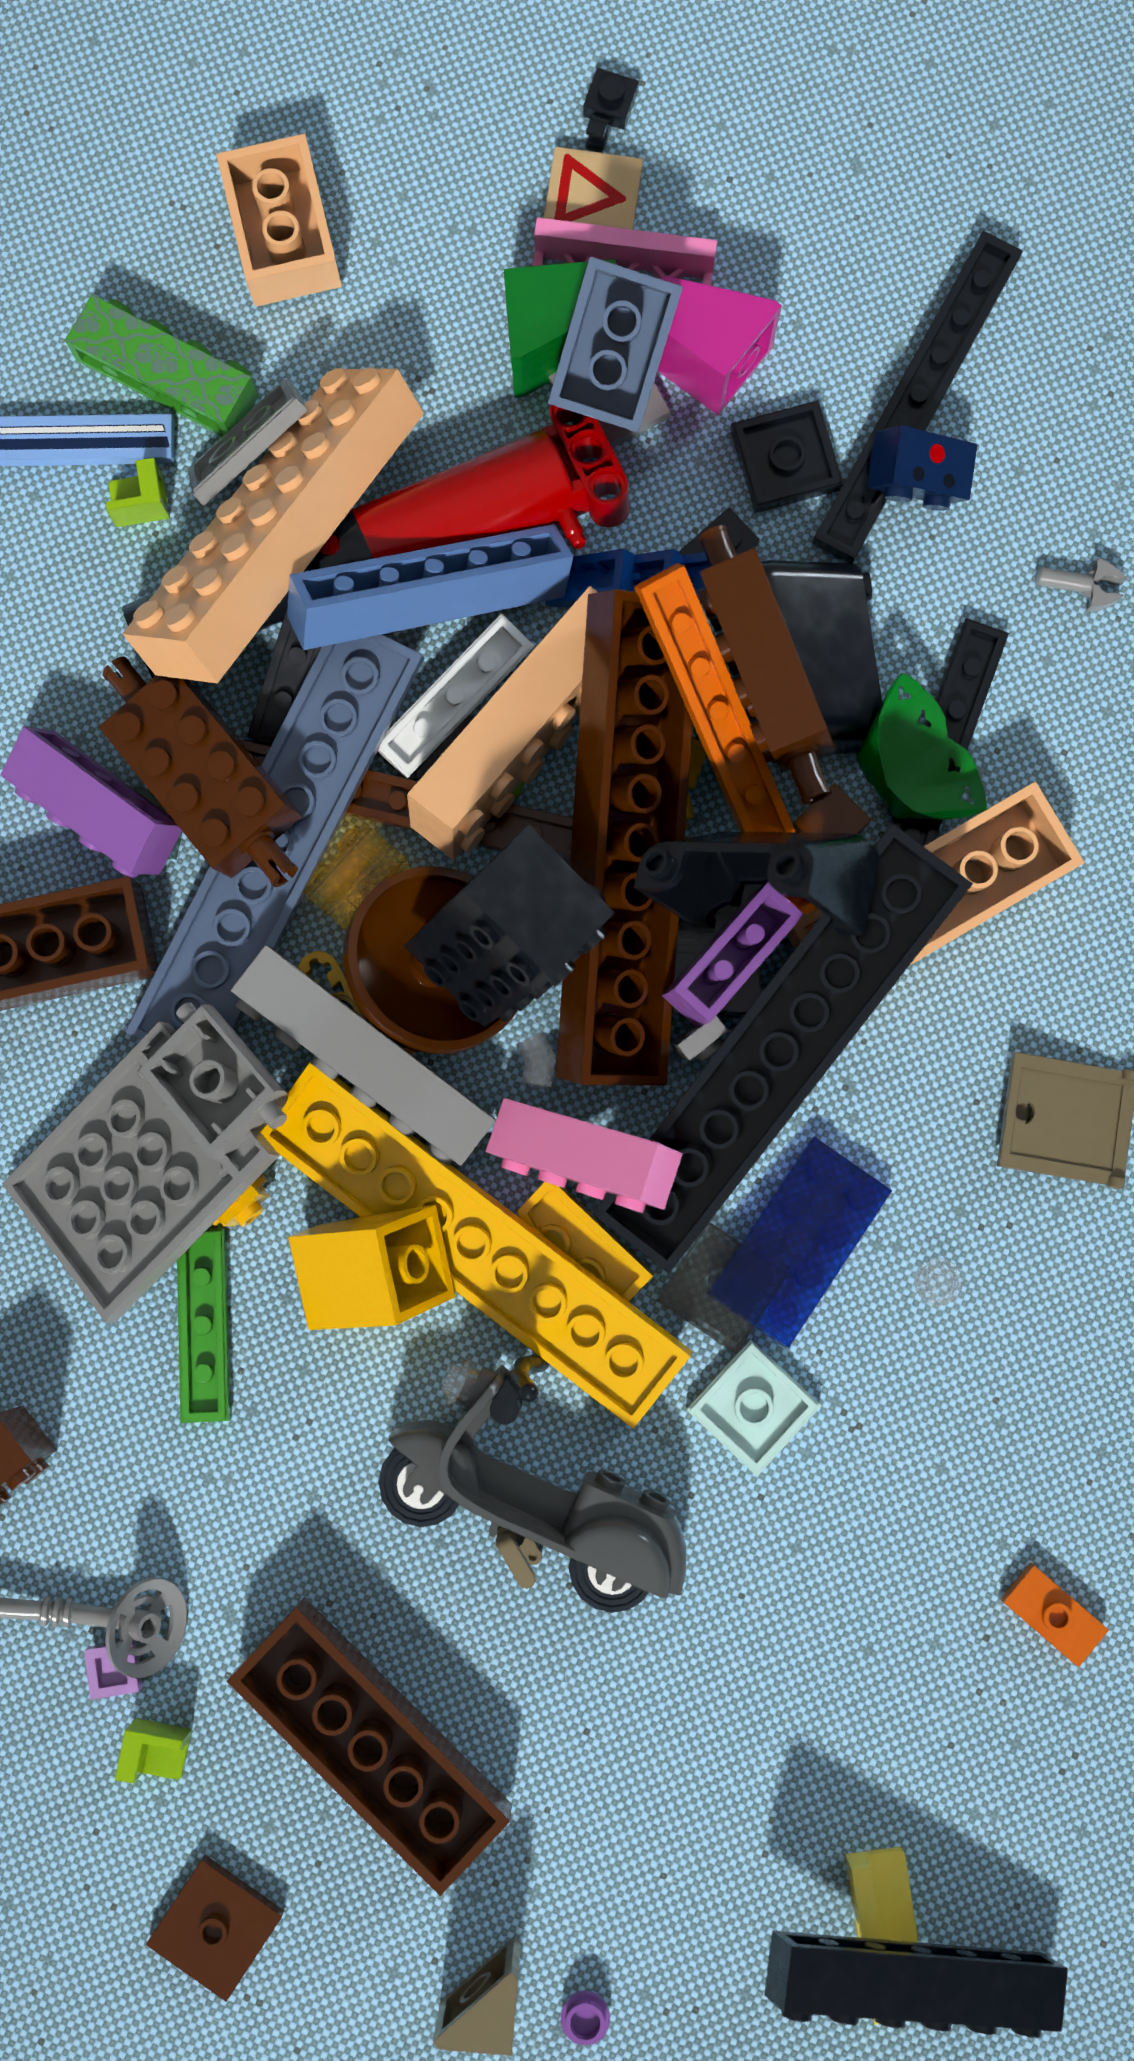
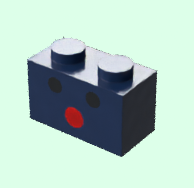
(922, 467)

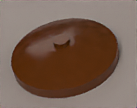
(390, 981)

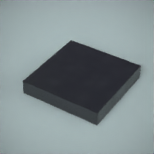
(786, 456)

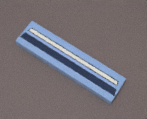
(86, 439)

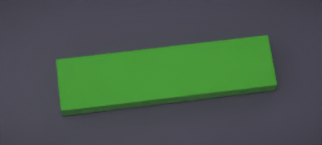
(204, 1330)

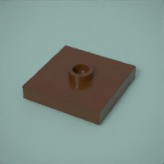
(215, 1928)

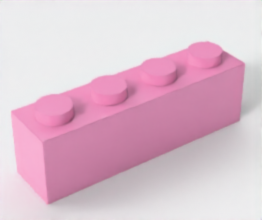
(585, 1153)

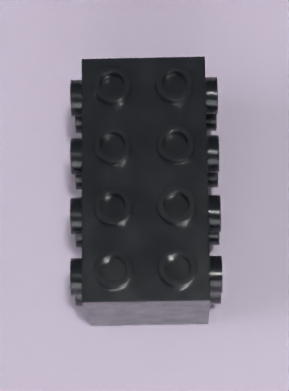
(511, 930)

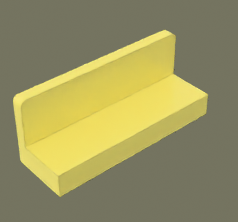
(881, 1895)

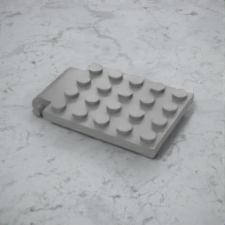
(151, 1157)

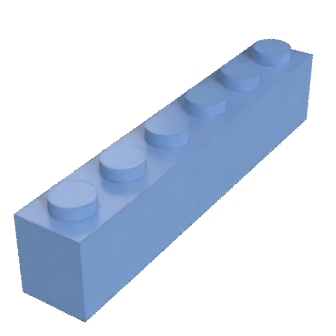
(427, 586)

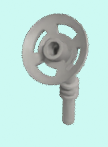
(125, 1616)

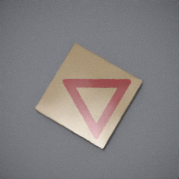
(593, 188)

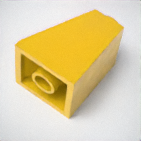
(372, 1269)

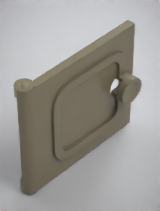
(1076, 1121)

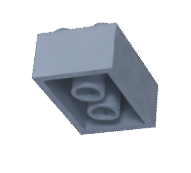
(614, 344)

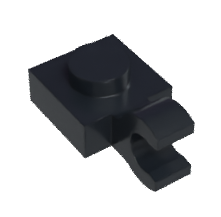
(608, 105)

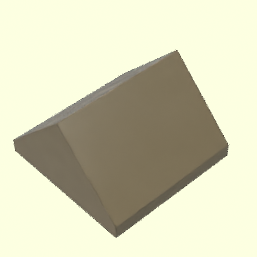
(483, 2007)

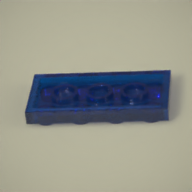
(799, 1242)

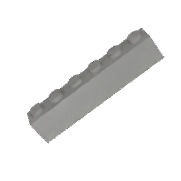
(362, 1055)

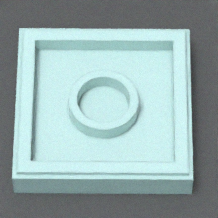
(753, 1407)

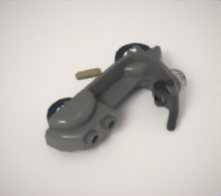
(614, 1535)

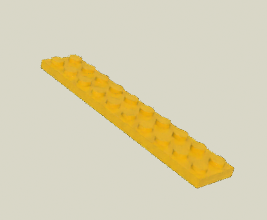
(490, 1251)

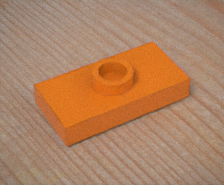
(1054, 1614)

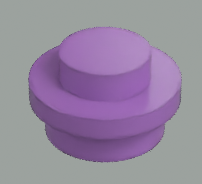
(585, 2018)

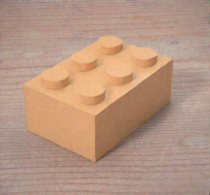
(279, 220)

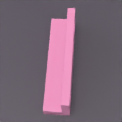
(629, 247)

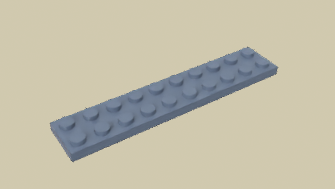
(318, 767)

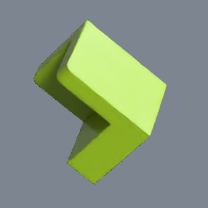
(138, 497)
(152, 1750)

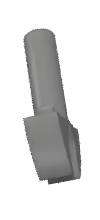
(1085, 583)

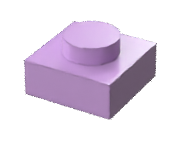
(104, 1678)

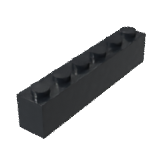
(915, 1984)

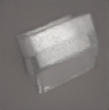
(539, 1062)

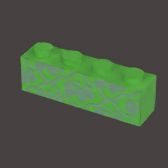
(161, 366)

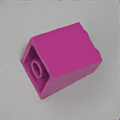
(717, 341)

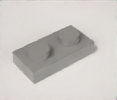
(700, 1041)

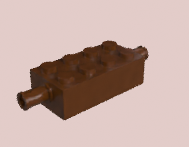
(770, 669)
(200, 773)

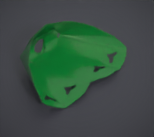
(912, 761)

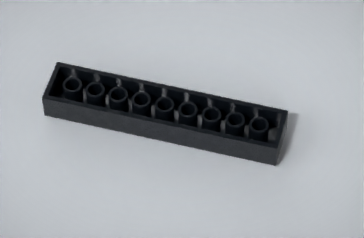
(788, 1046)

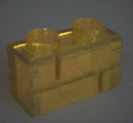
(353, 873)

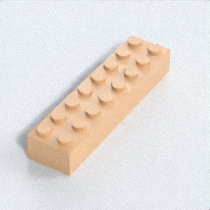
(273, 525)

